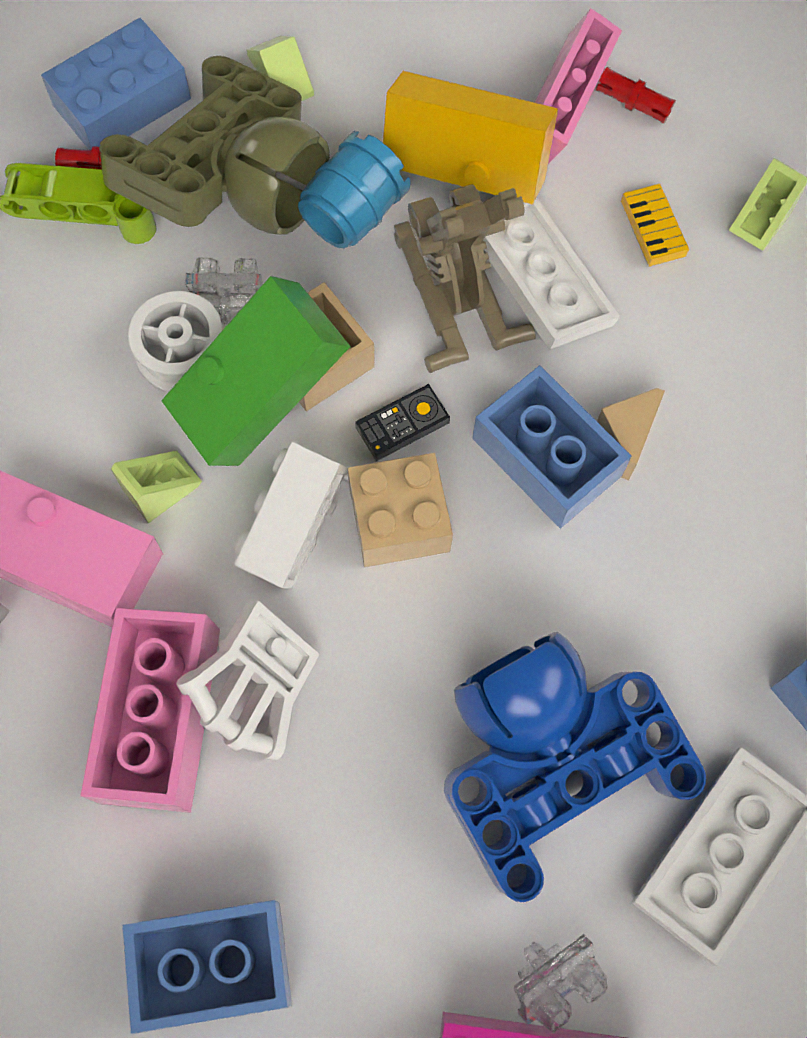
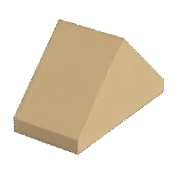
(631, 422)

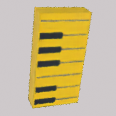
(654, 225)

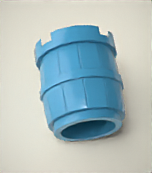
(353, 191)

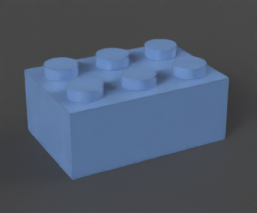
(117, 84)
(550, 446)
(206, 966)

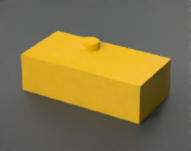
(469, 135)

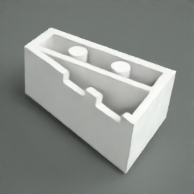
(290, 515)

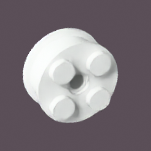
(171, 335)

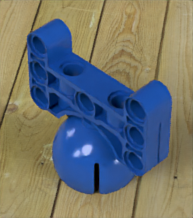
(538, 726)

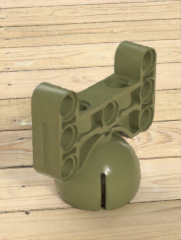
(224, 144)

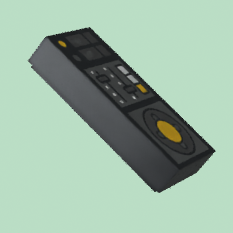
(402, 422)

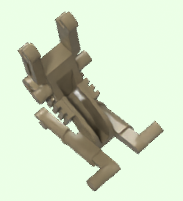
(457, 259)

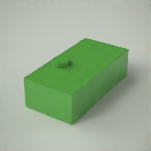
(254, 372)

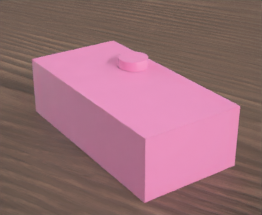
(72, 551)
(144, 728)

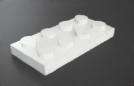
(548, 278)
(725, 856)

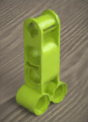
(73, 196)

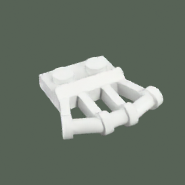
(272, 657)

